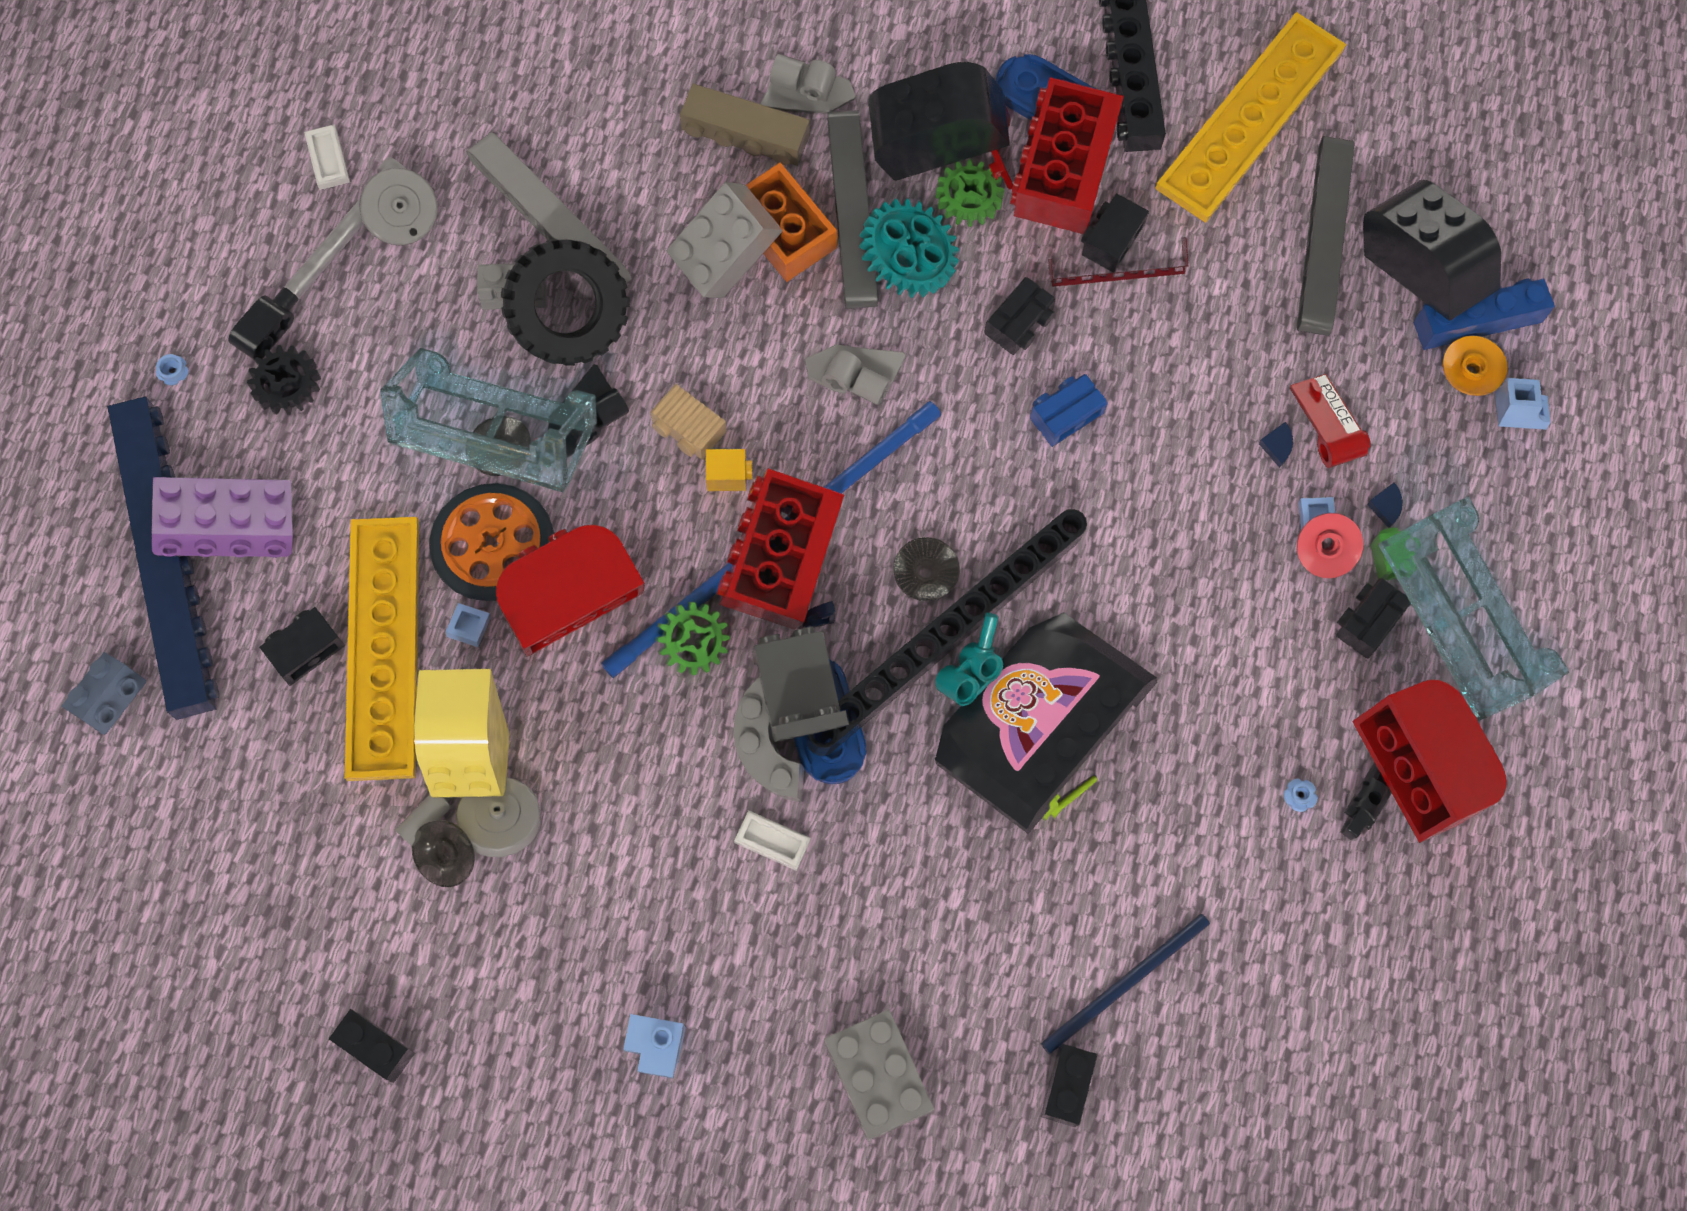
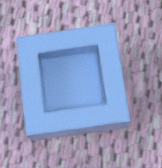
(1313, 507)
(468, 625)

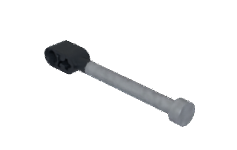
(269, 318)

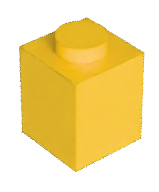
(727, 470)

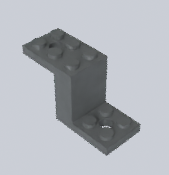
(798, 684)

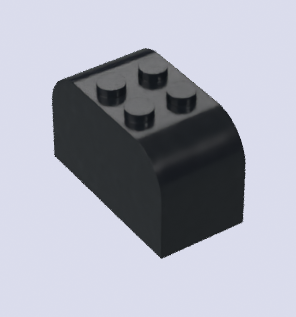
(937, 119)
(1434, 248)

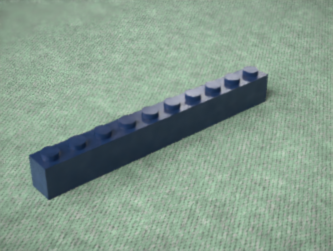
(164, 579)

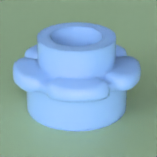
(168, 362)
(1294, 801)

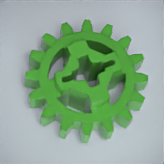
(970, 195)
(687, 624)

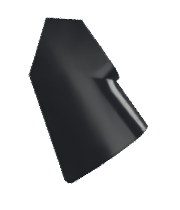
(609, 407)

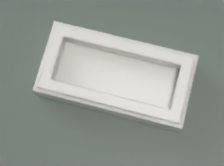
(327, 157)
(772, 840)

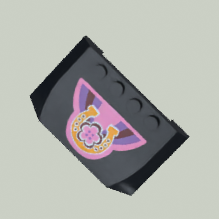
(1040, 718)

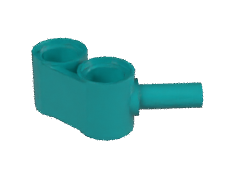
(977, 667)

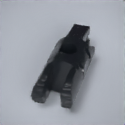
(1360, 810)

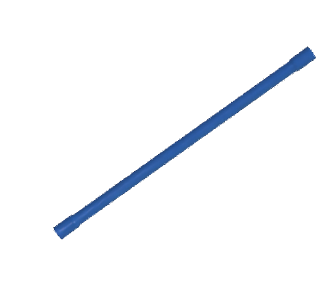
(914, 425)

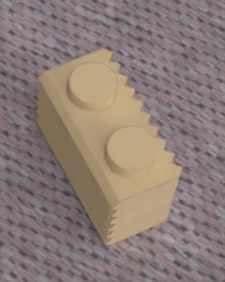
(687, 422)

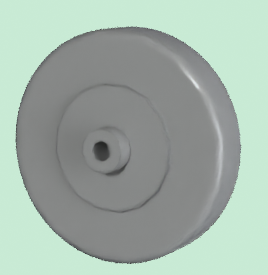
(398, 206)
(500, 823)

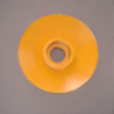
(1476, 353)

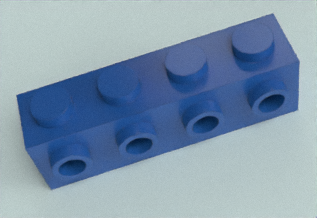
(1505, 310)

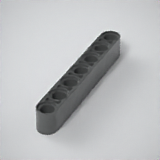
(851, 207)
(1325, 236)

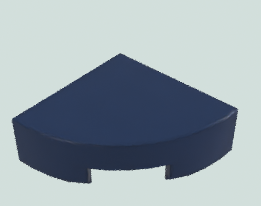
(1278, 444)
(1387, 504)
(820, 615)

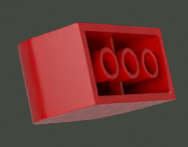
(566, 585)
(1432, 756)

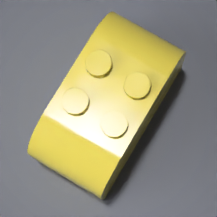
(461, 733)

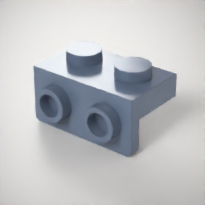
(104, 693)

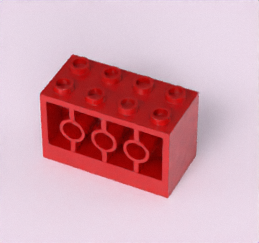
(1065, 155)
(801, 545)

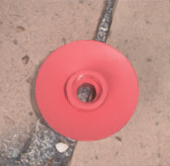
(1340, 556)

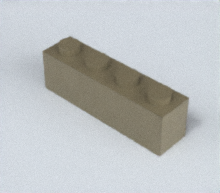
(744, 125)

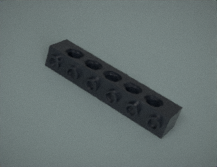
(1136, 133)

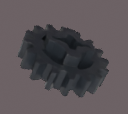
(290, 390)

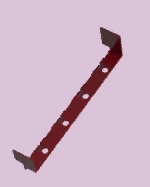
(1127, 275)

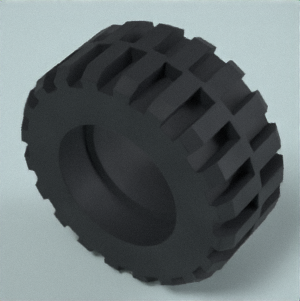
(609, 295)

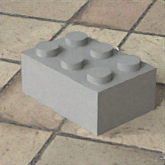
(724, 240)
(878, 1075)

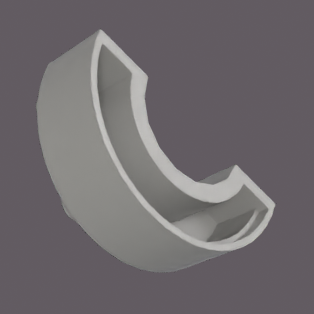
(758, 751)

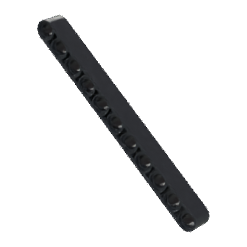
(960, 619)

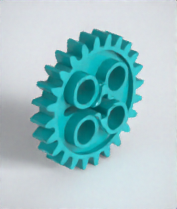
(909, 248)

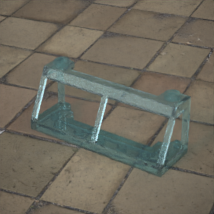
(540, 464)
(1481, 689)

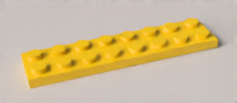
(1250, 117)
(382, 649)

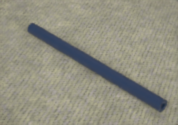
(1125, 984)

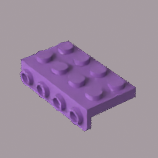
(221, 517)

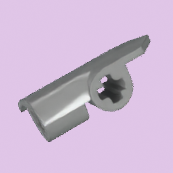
(806, 87)
(855, 370)

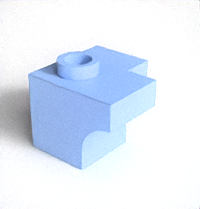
(1521, 404)
(656, 1042)

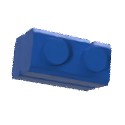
(1067, 409)

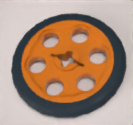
(484, 499)

